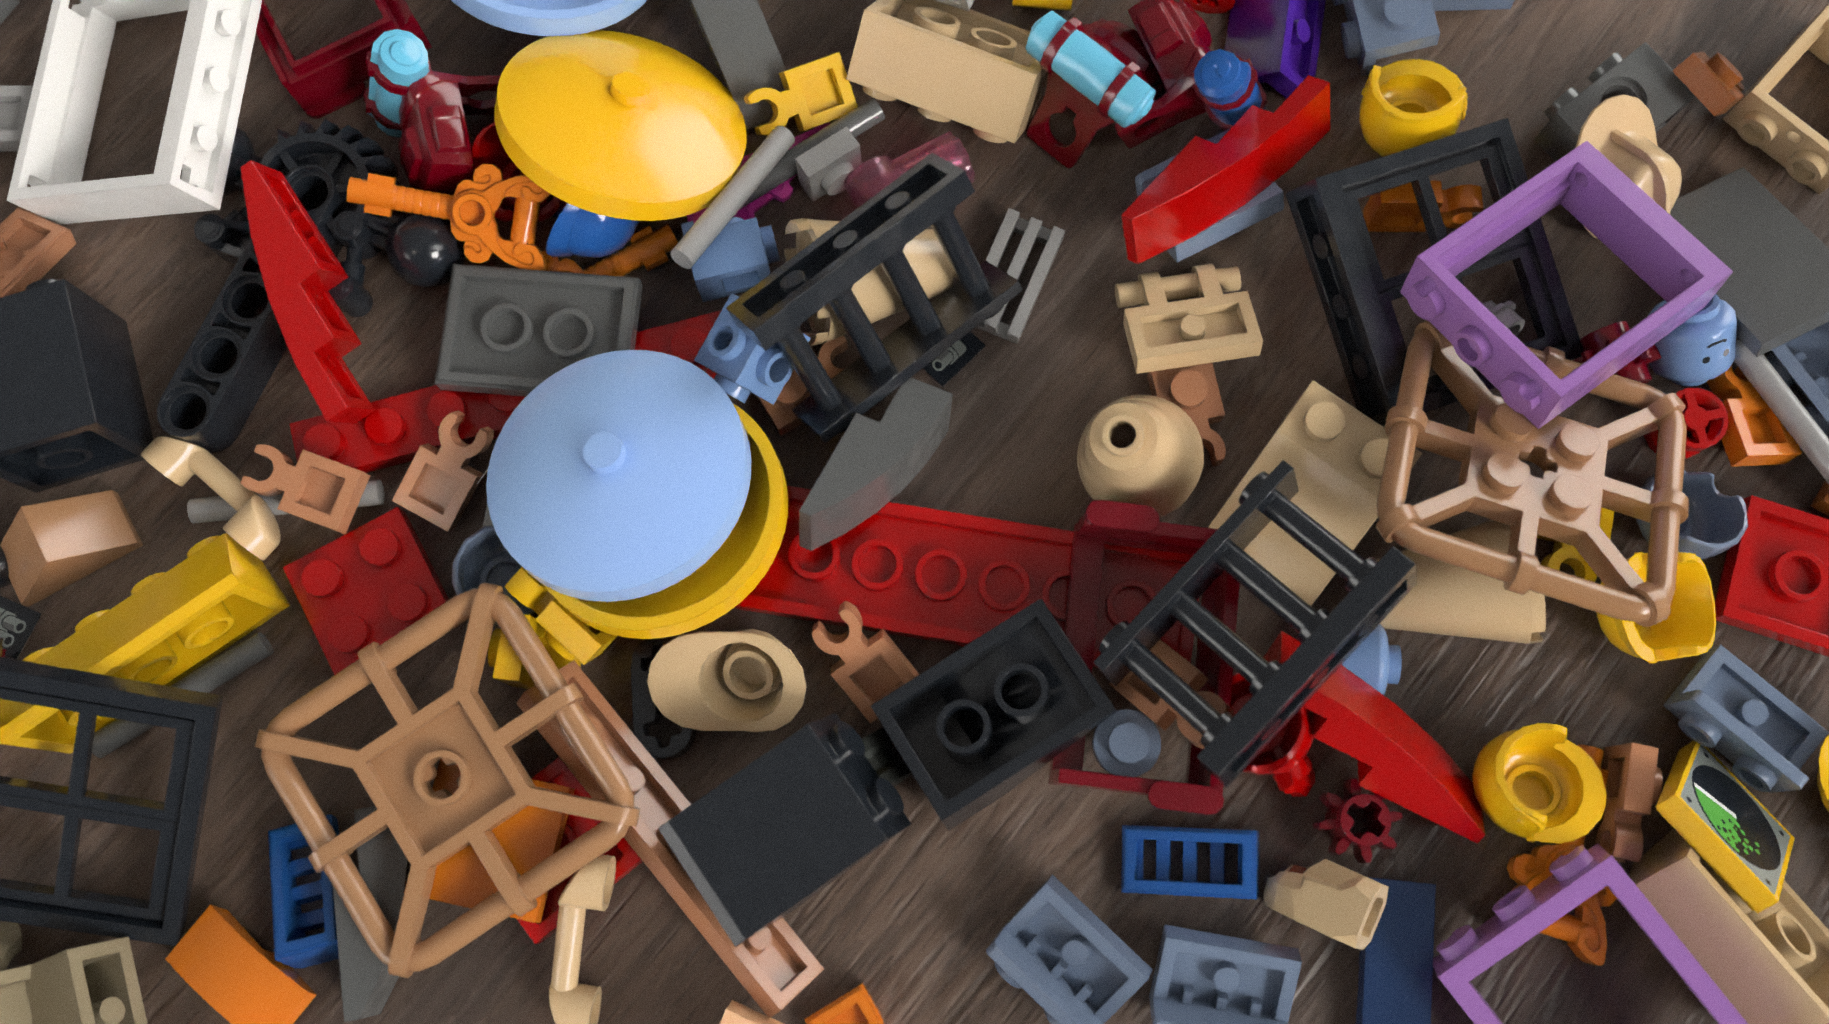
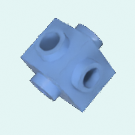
(741, 363)

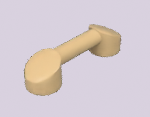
(254, 522)
(587, 889)

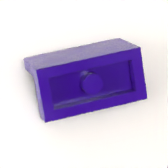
(1278, 39)

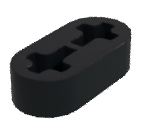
(645, 711)

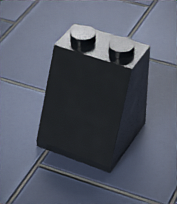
(66, 388)
(785, 827)

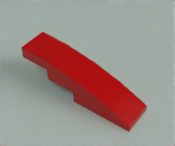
(1217, 179)
(297, 277)
(1391, 749)

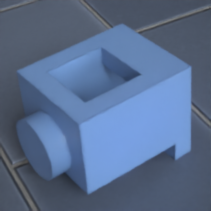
(734, 259)

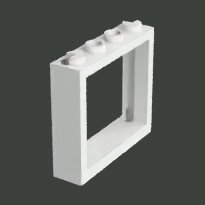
(196, 126)

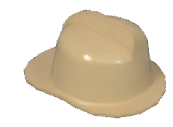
(1627, 137)
(727, 681)

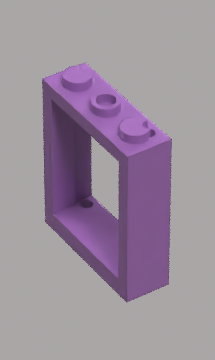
(1622, 219)
(1528, 912)

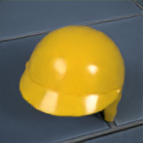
(1410, 105)
(1689, 625)
(1539, 784)

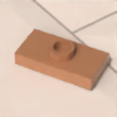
(29, 249)

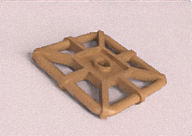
(1558, 504)
(440, 824)

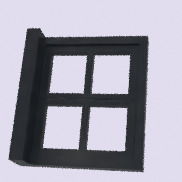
(1351, 280)
(178, 818)

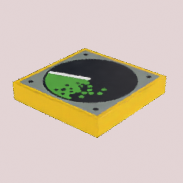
(1726, 826)

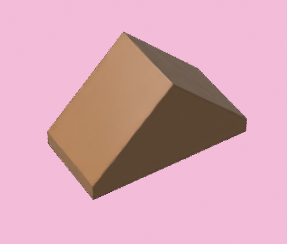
(65, 541)

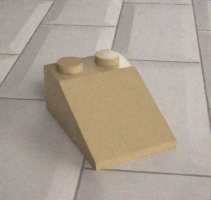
(1338, 474)

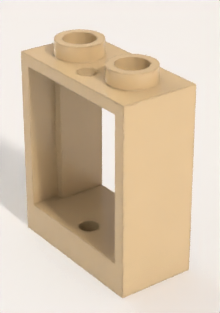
(1776, 129)

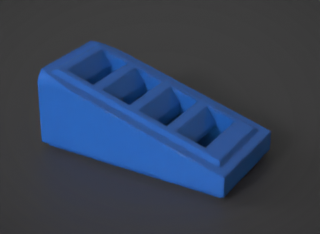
(1133, 861)
(289, 923)

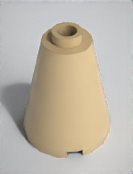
(874, 289)
(1159, 464)
(1468, 603)

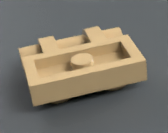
(1190, 330)

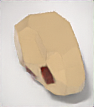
(1329, 900)

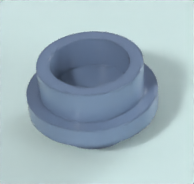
(1126, 743)

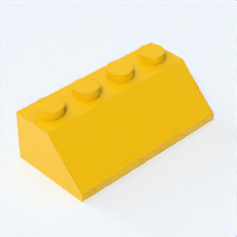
(155, 634)

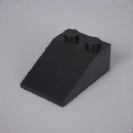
(993, 713)

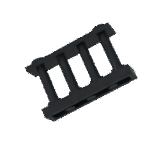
(845, 254)
(1276, 687)

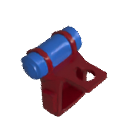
(1191, 72)

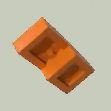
(237, 973)

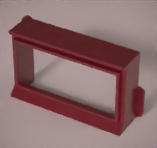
(336, 71)
(1140, 528)

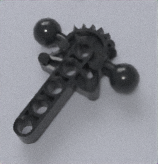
(315, 166)

